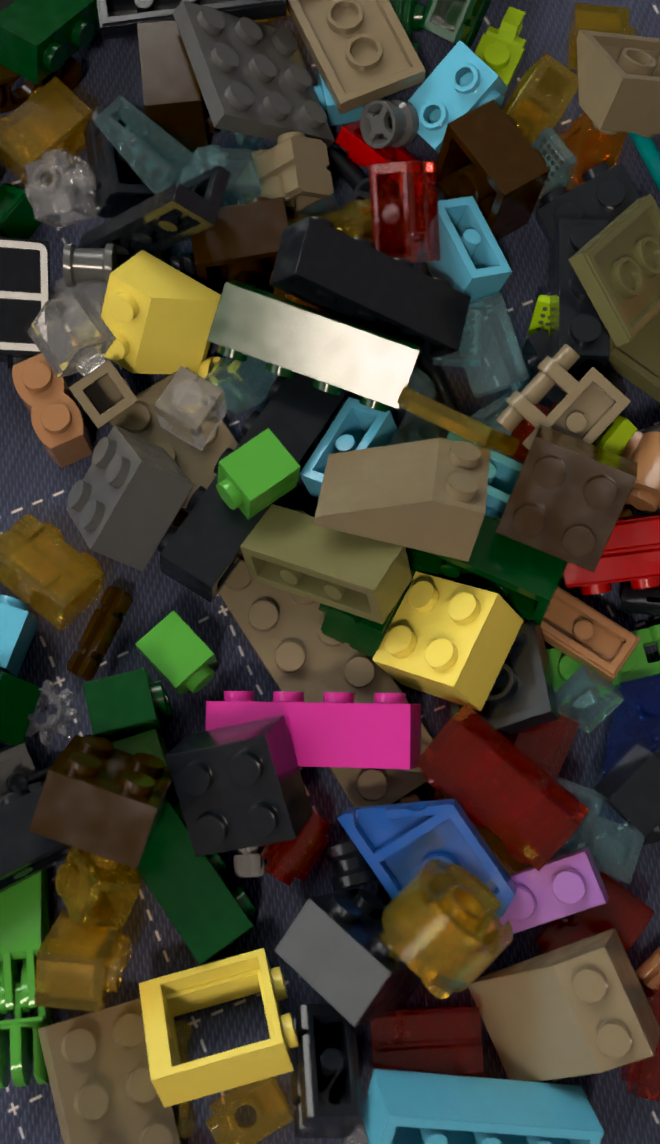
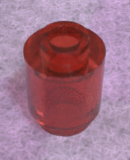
(297, 856)

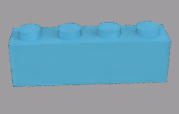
(475, 1110)

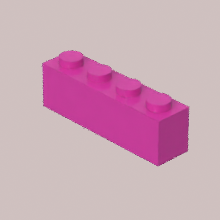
(333, 730)

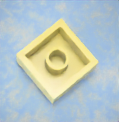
(449, 640)

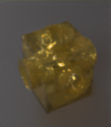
(96, 889)

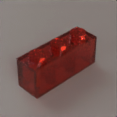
(501, 788)

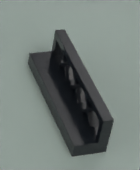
(163, 218)

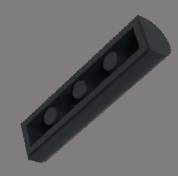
(121, 17)

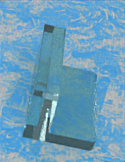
(491, 349)

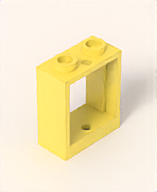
(203, 988)

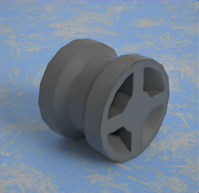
(389, 123)

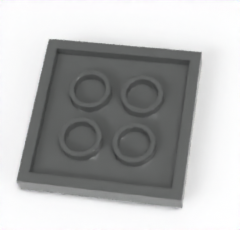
(250, 75)

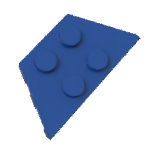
(406, 835)

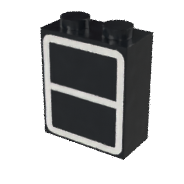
(22, 295)

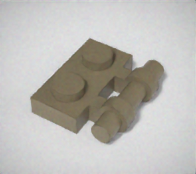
(583, 411)

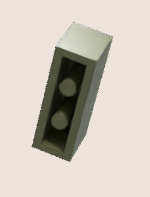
(326, 564)

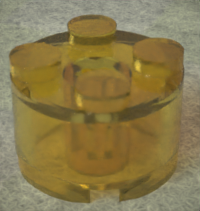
(445, 928)

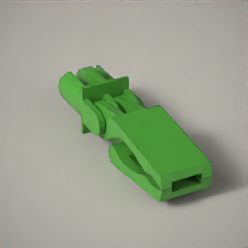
(22, 932)

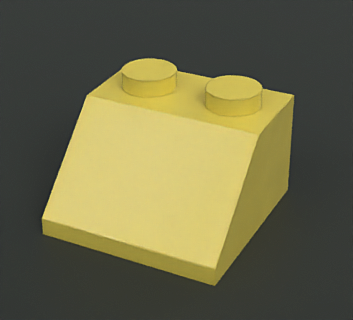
(157, 317)

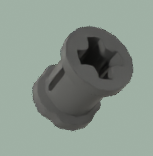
(88, 264)

